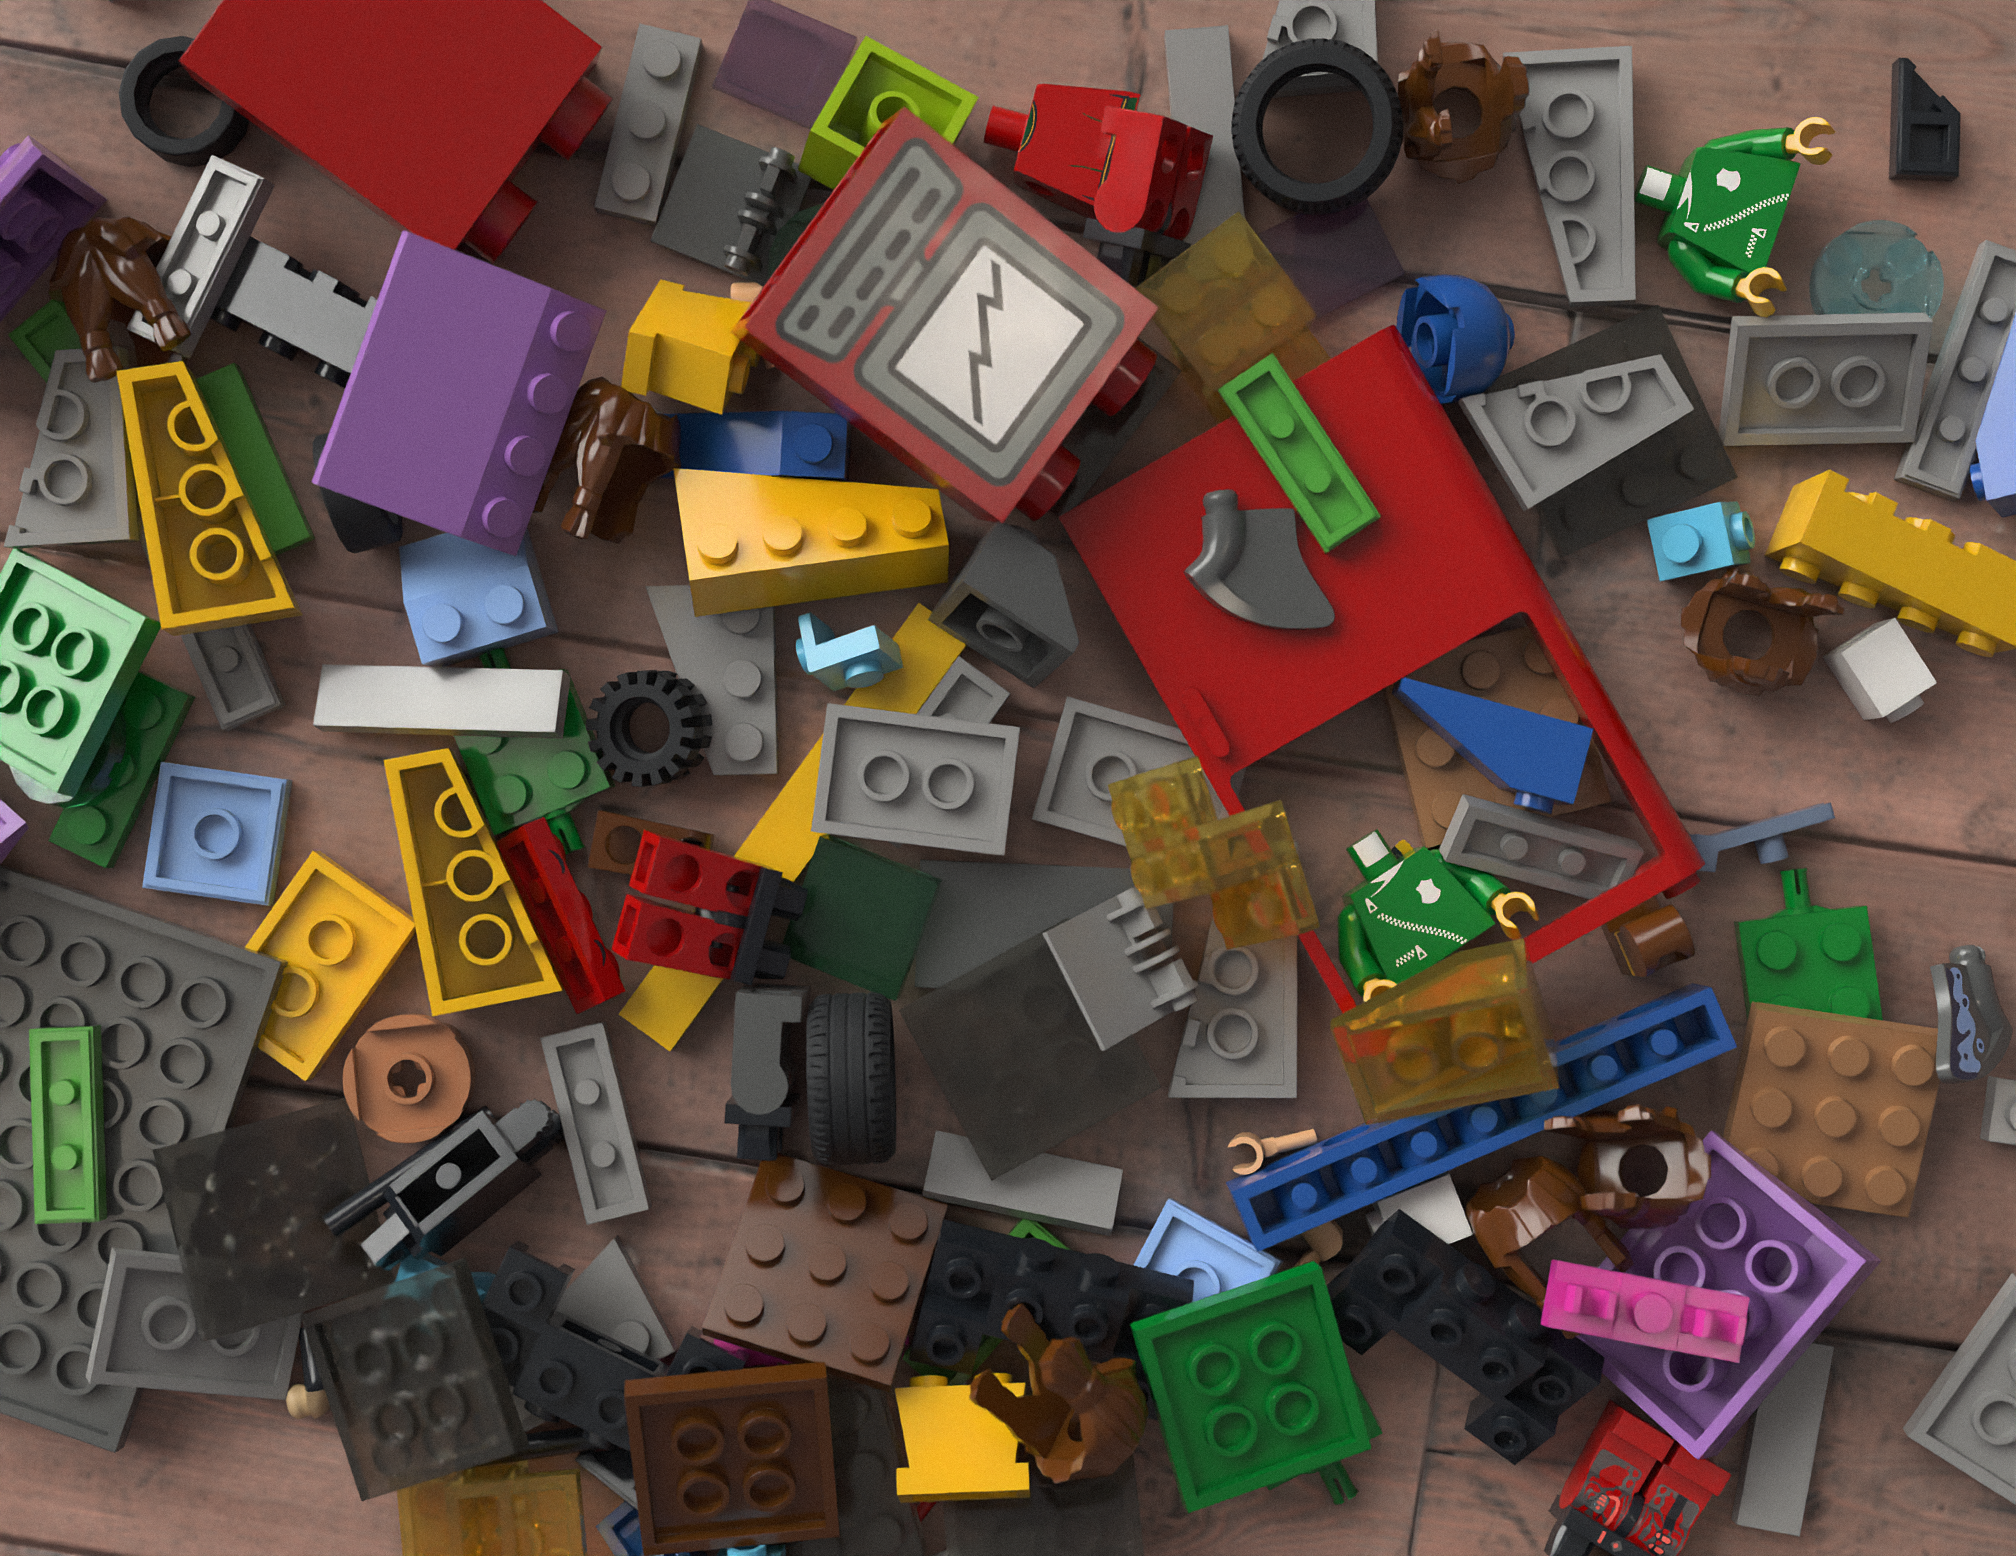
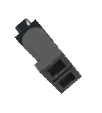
(763, 1067)

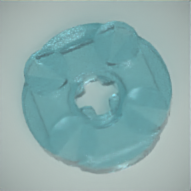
(1879, 246)

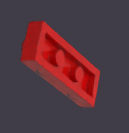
(561, 915)

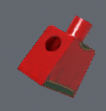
(1060, 142)

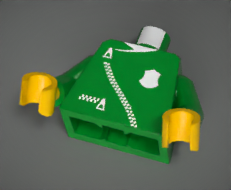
(1730, 208)
(1415, 913)

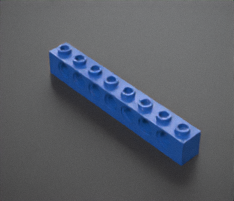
(1402, 1152)

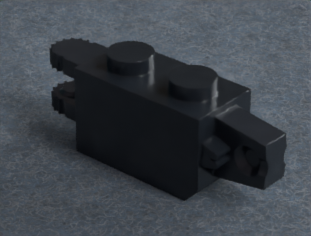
(463, 1183)

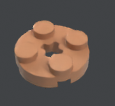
(386, 1106)

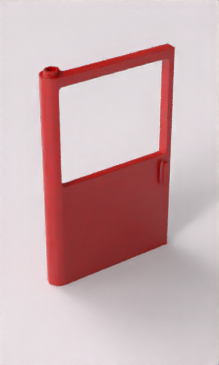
(1400, 593)

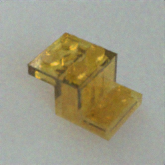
(1229, 309)
(1188, 852)
(494, 1513)

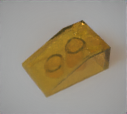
(1450, 1036)

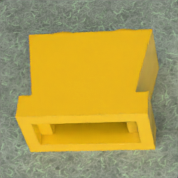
(686, 348)
(956, 1446)

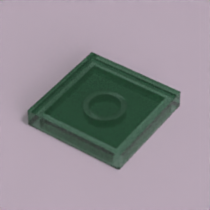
(861, 916)

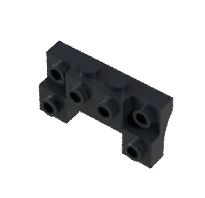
(1068, 1293)
(1470, 1326)
(568, 1366)

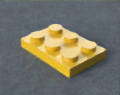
(337, 951)

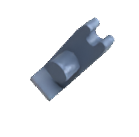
(1765, 834)

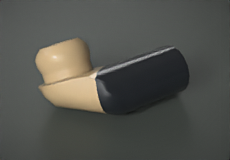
(308, 1397)

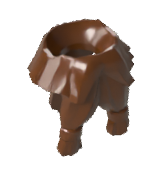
(1465, 67)
(107, 275)
(613, 445)
(1788, 614)
(1609, 1143)
(1525, 1205)
(1080, 1413)

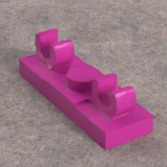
(1645, 1311)

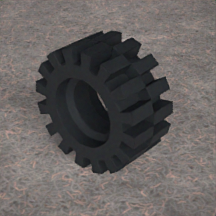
(614, 734)

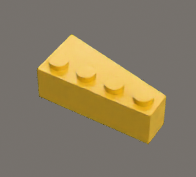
(198, 521)
(804, 539)
(1897, 563)
(464, 903)

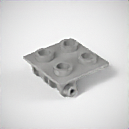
(1121, 967)

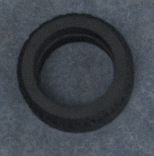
(1275, 72)
(851, 1078)

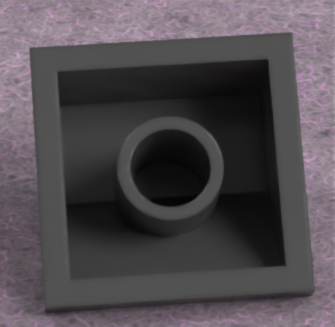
(1010, 605)

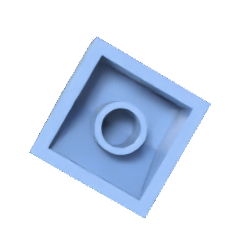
(472, 598)

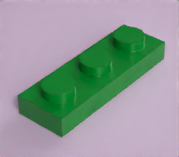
(102, 826)

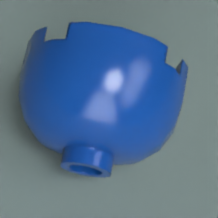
(1455, 334)

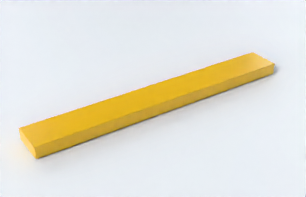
(783, 837)

